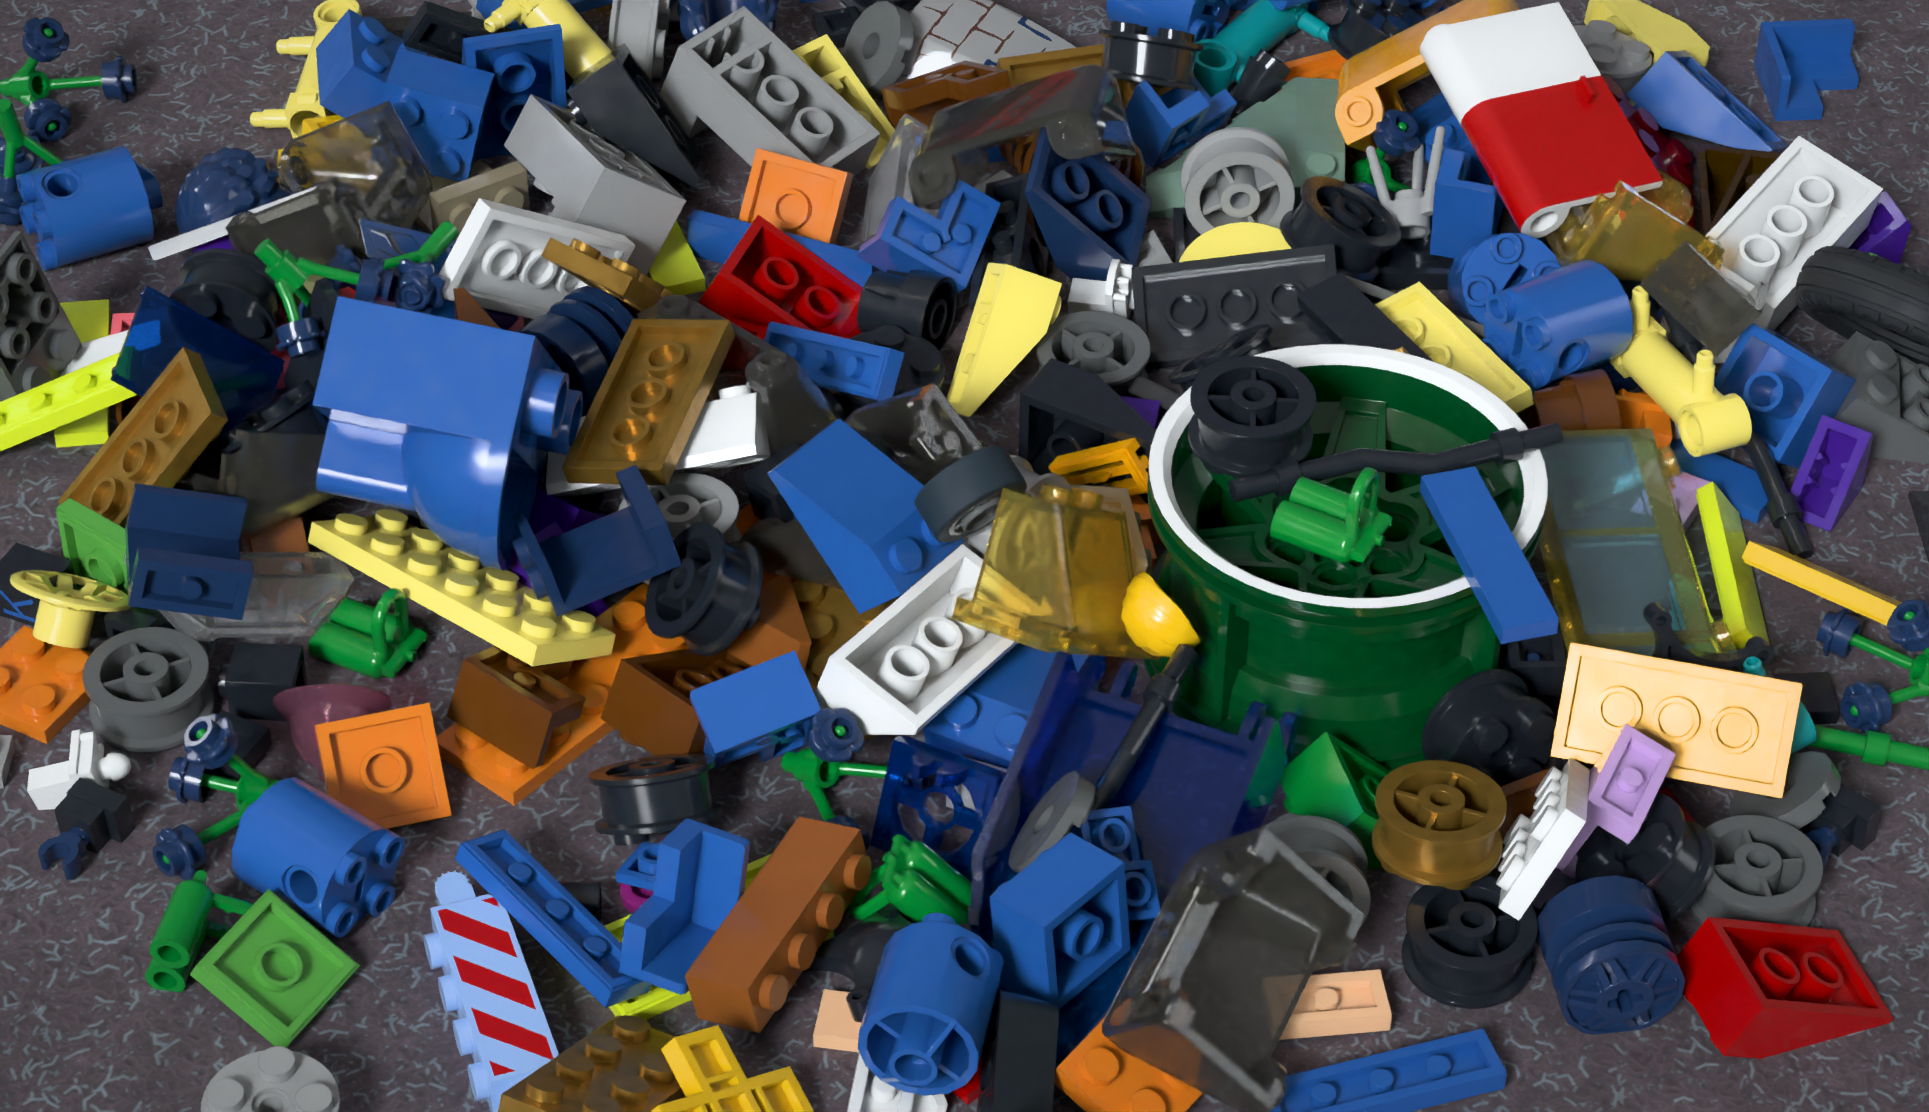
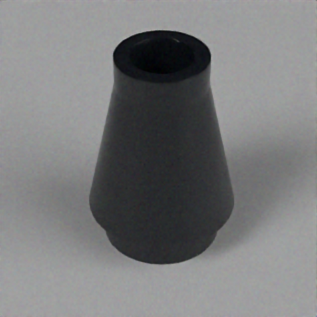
(1259, 81)

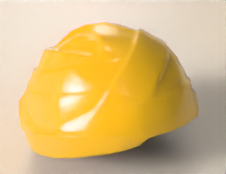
(1155, 618)

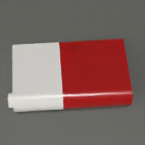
(1536, 113)

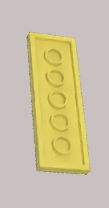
(461, 588)

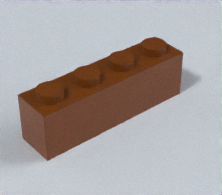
(778, 924)

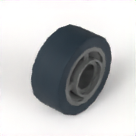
(967, 493)

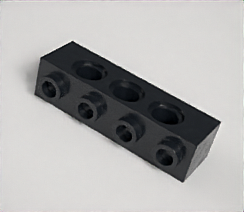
(1013, 235)

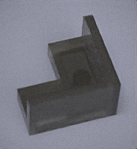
(1703, 297)

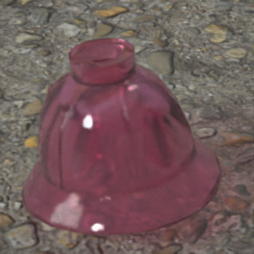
(322, 704)

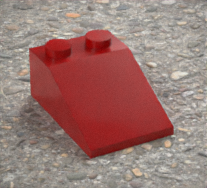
(782, 283)
(1776, 986)

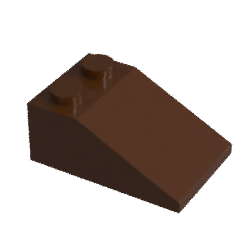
(653, 702)

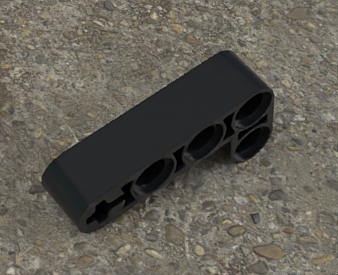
(1019, 1055)

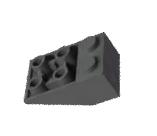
(34, 329)
(1886, 399)

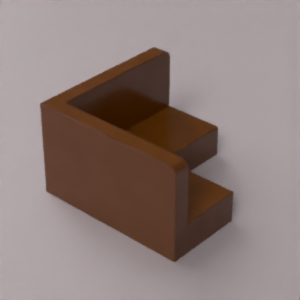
(941, 88)
(513, 703)

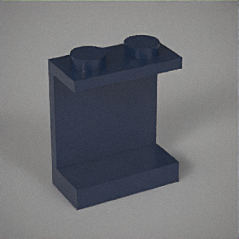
(186, 552)
(600, 554)

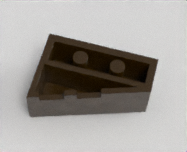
(1726, 177)

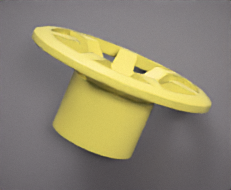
(64, 613)

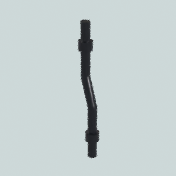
(1501, 447)
(1781, 507)
(1159, 698)

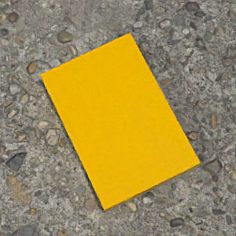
(1820, 581)

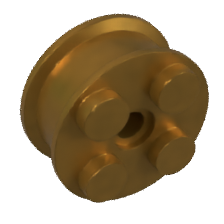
(1439, 823)

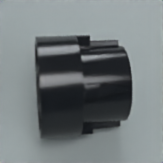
(914, 301)

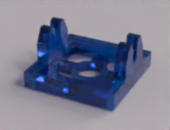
(920, 760)

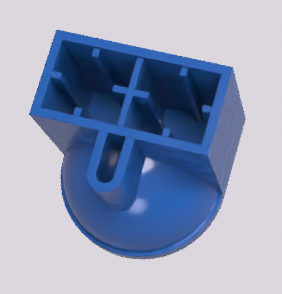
(441, 421)

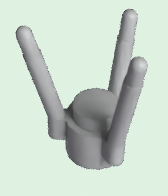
(1411, 206)

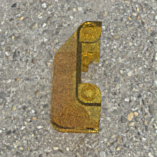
(1632, 230)

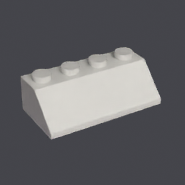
(1788, 215)
(724, 436)
(913, 654)

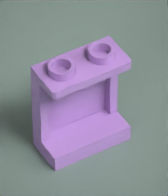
(1621, 789)

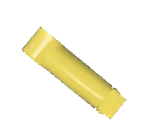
(580, 43)
(305, 100)
(1683, 391)

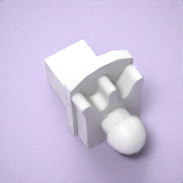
(1108, 296)
(86, 760)

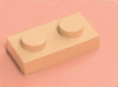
(1340, 1006)

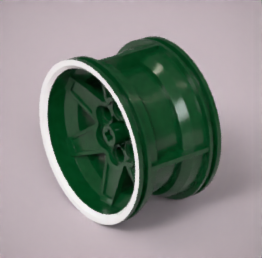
(1337, 642)

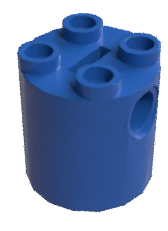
(1196, 17)
(88, 206)
(1493, 266)
(1559, 323)
(316, 855)
(930, 1007)

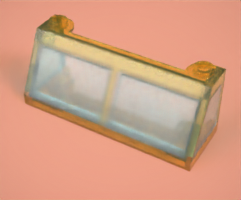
(1620, 543)

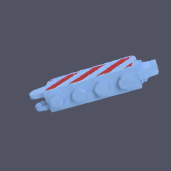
(487, 987)

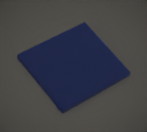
(239, 370)

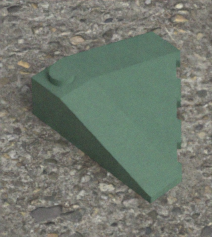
(1297, 118)

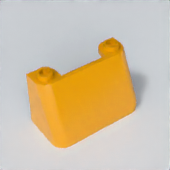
(1373, 77)

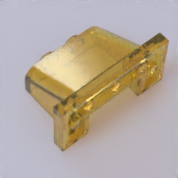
(1055, 574)

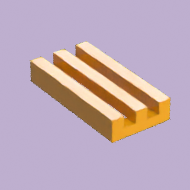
(1121, 461)

